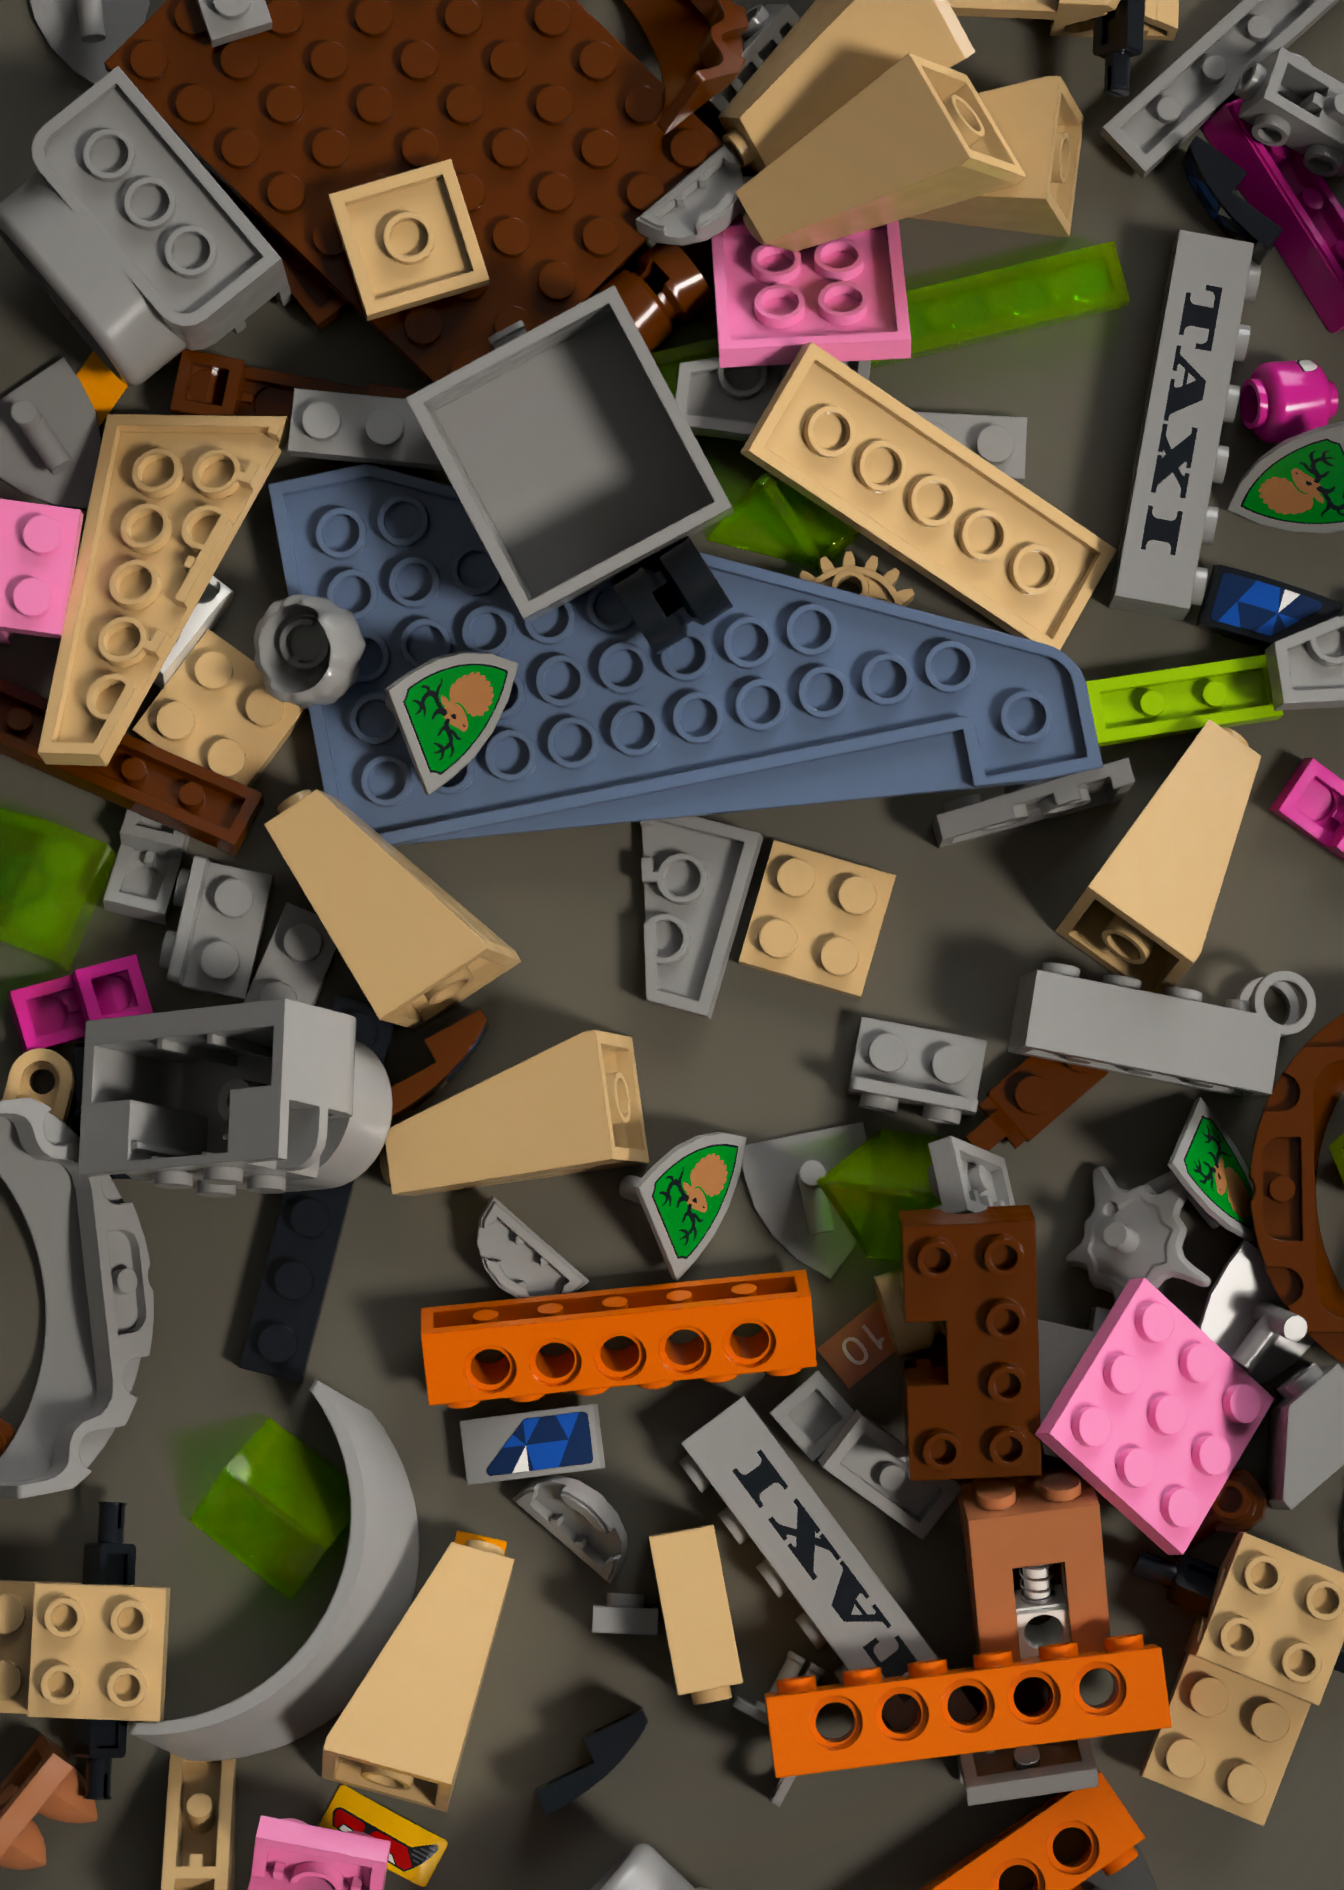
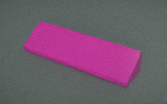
(1296, 202)

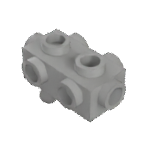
(1297, 108)

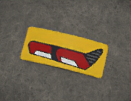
(412, 1849)

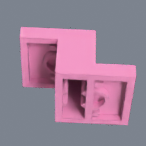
(36, 567)
(316, 1858)

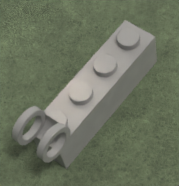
(1155, 1034)

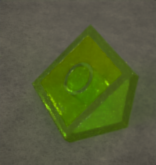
(277, 1508)

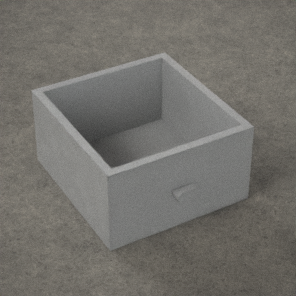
(569, 453)

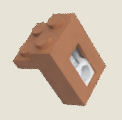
(1027, 1527)

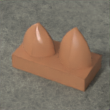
(43, 1785)

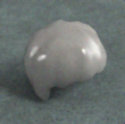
(308, 650)

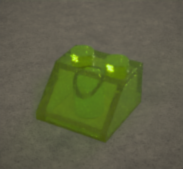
(48, 886)

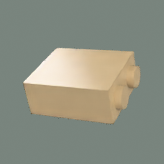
(696, 1613)

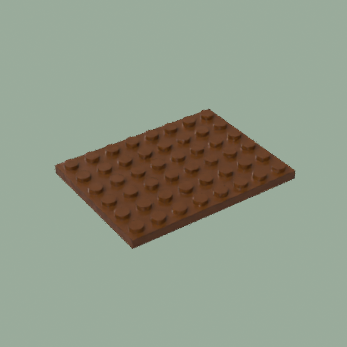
(522, 96)

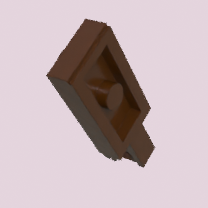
(1030, 1100)

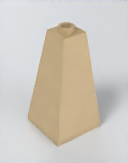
(827, 62)
(1045, 137)
(884, 156)
(1162, 881)
(390, 921)
(537, 1120)
(419, 1697)

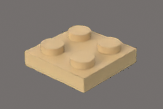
(408, 239)
(219, 713)
(817, 919)

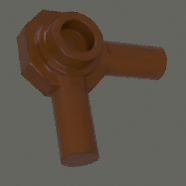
(1236, 1508)

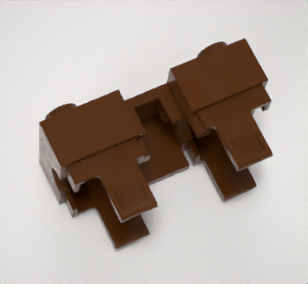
(985, 1402)

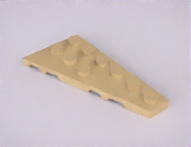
(151, 540)

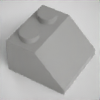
(1305, 1434)

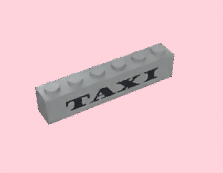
(1182, 426)
(808, 1554)

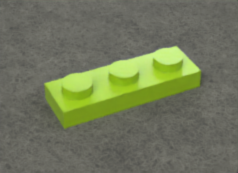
(1181, 700)

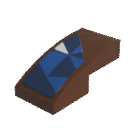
(451, 1051)

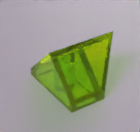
(783, 525)
(876, 1183)

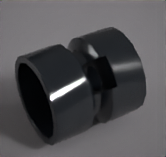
(692, 583)

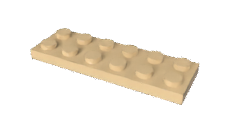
(927, 499)

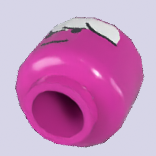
(1287, 399)

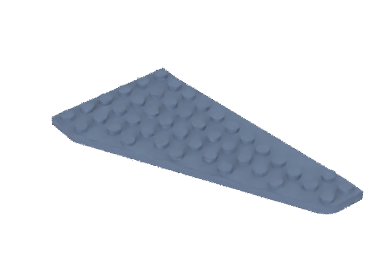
(761, 709)

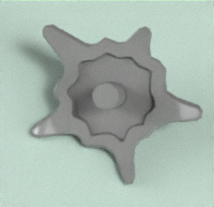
(1134, 1236)

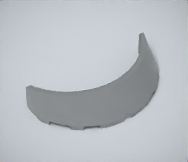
(94, 1302)
(358, 1623)

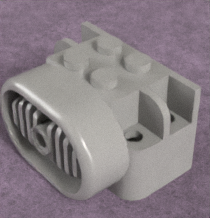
(135, 234)
(232, 1099)

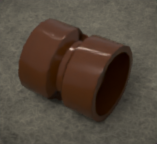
(661, 291)

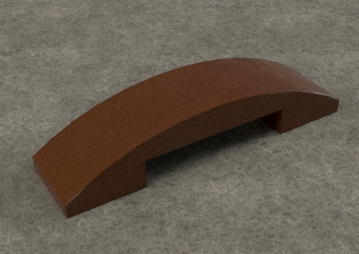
(231, 388)

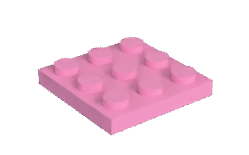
(834, 294)
(1155, 1416)

